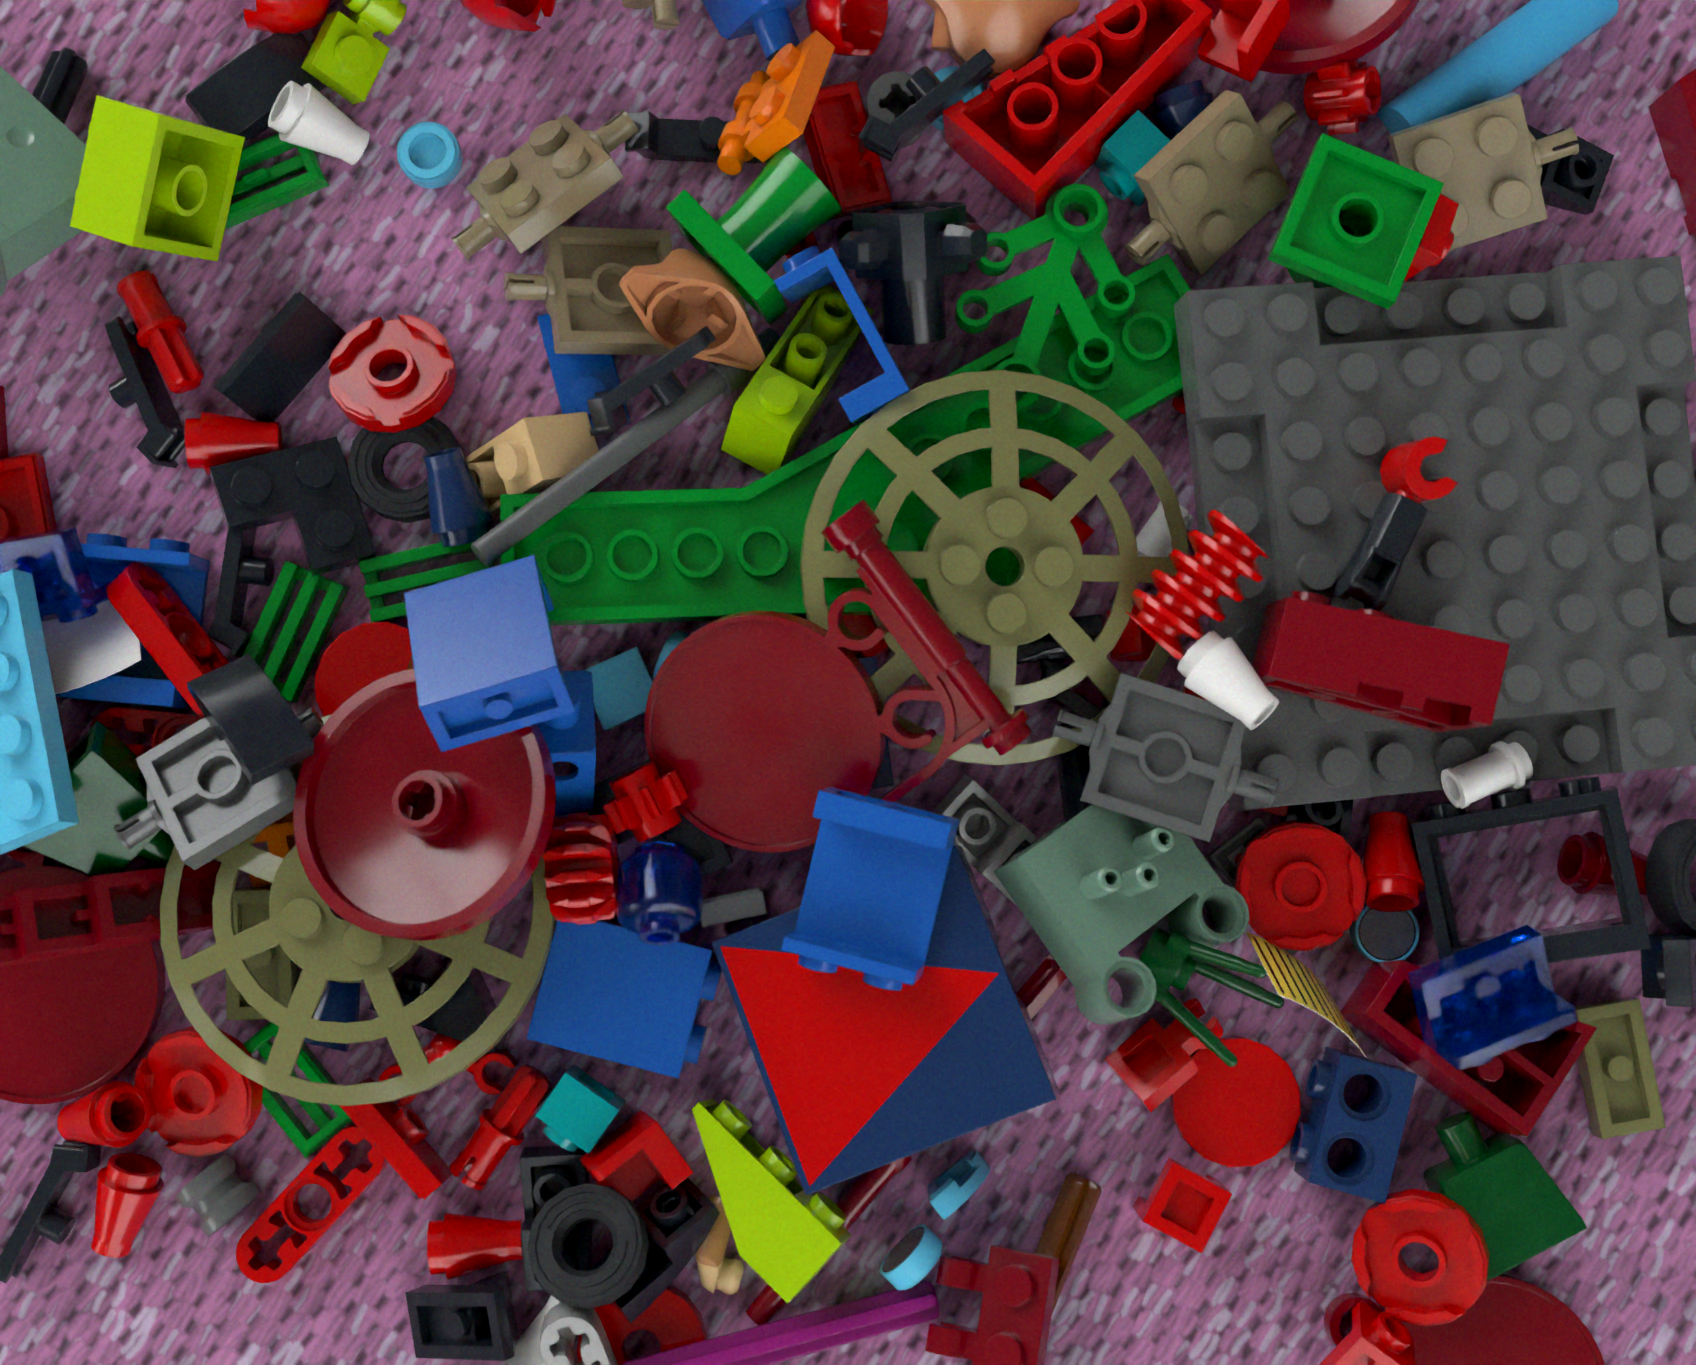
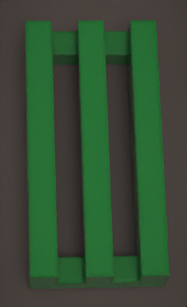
(277, 195)
(377, 590)
(316, 636)
(283, 1113)

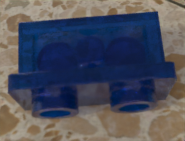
(1489, 999)

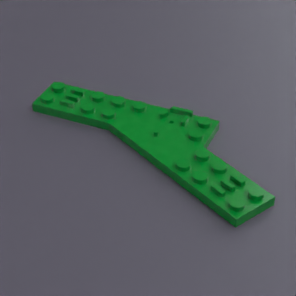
(741, 548)

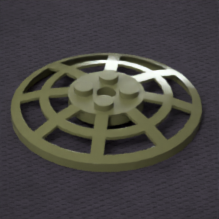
(1005, 518)
(340, 953)

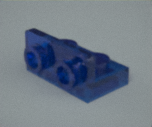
(58, 573)

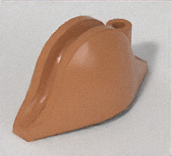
(1003, 27)
(687, 295)

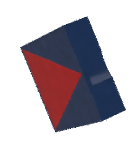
(880, 1070)

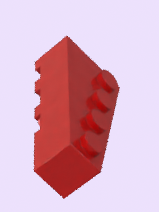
(1056, 112)

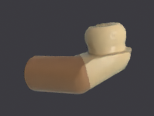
(714, 1268)

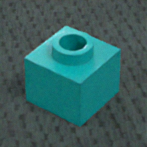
(1126, 154)
(579, 1111)

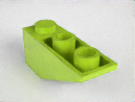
(792, 382)
(771, 1218)

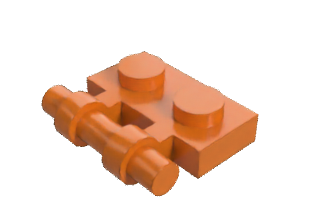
(775, 104)

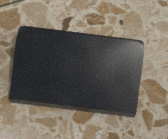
(281, 359)

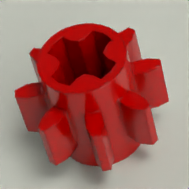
(1342, 95)
(645, 802)

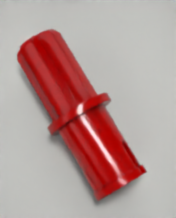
(161, 331)
(501, 1126)

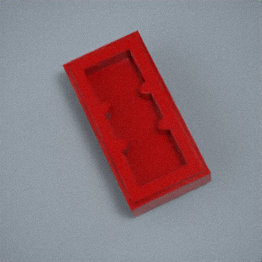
(832, 141)
(402, 1142)

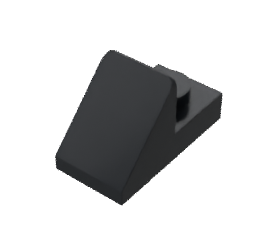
(1670, 969)
(461, 1014)
(464, 1320)

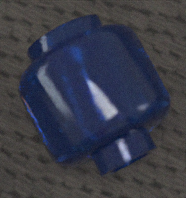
(659, 892)

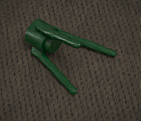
(1172, 963)

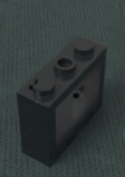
(1518, 807)

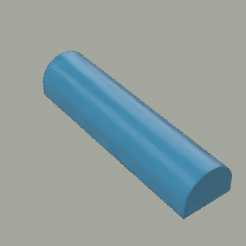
(1499, 60)

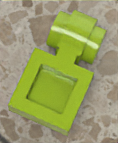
(347, 53)

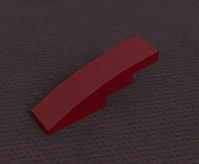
(100, 913)

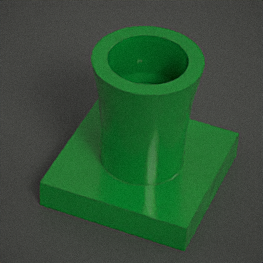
(1354, 222)
(759, 228)

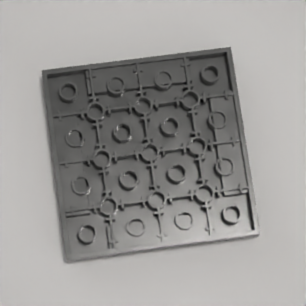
(1555, 539)

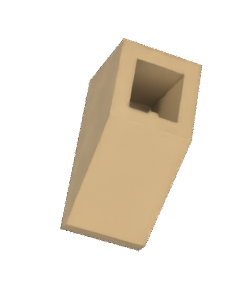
(531, 455)

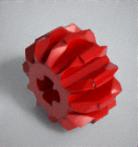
(582, 868)

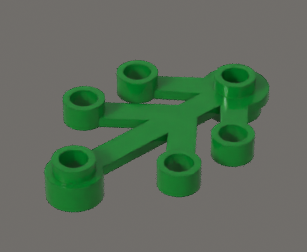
(1053, 284)

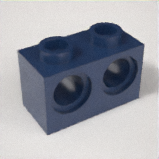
(1372, 1125)

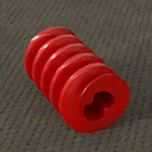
(1197, 584)

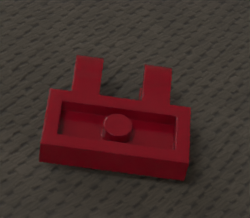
(1013, 1312)

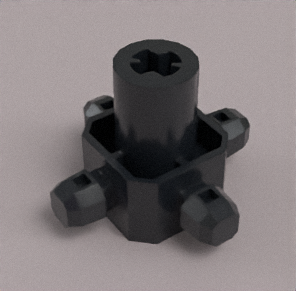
(910, 253)

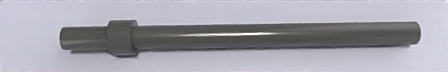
(613, 456)

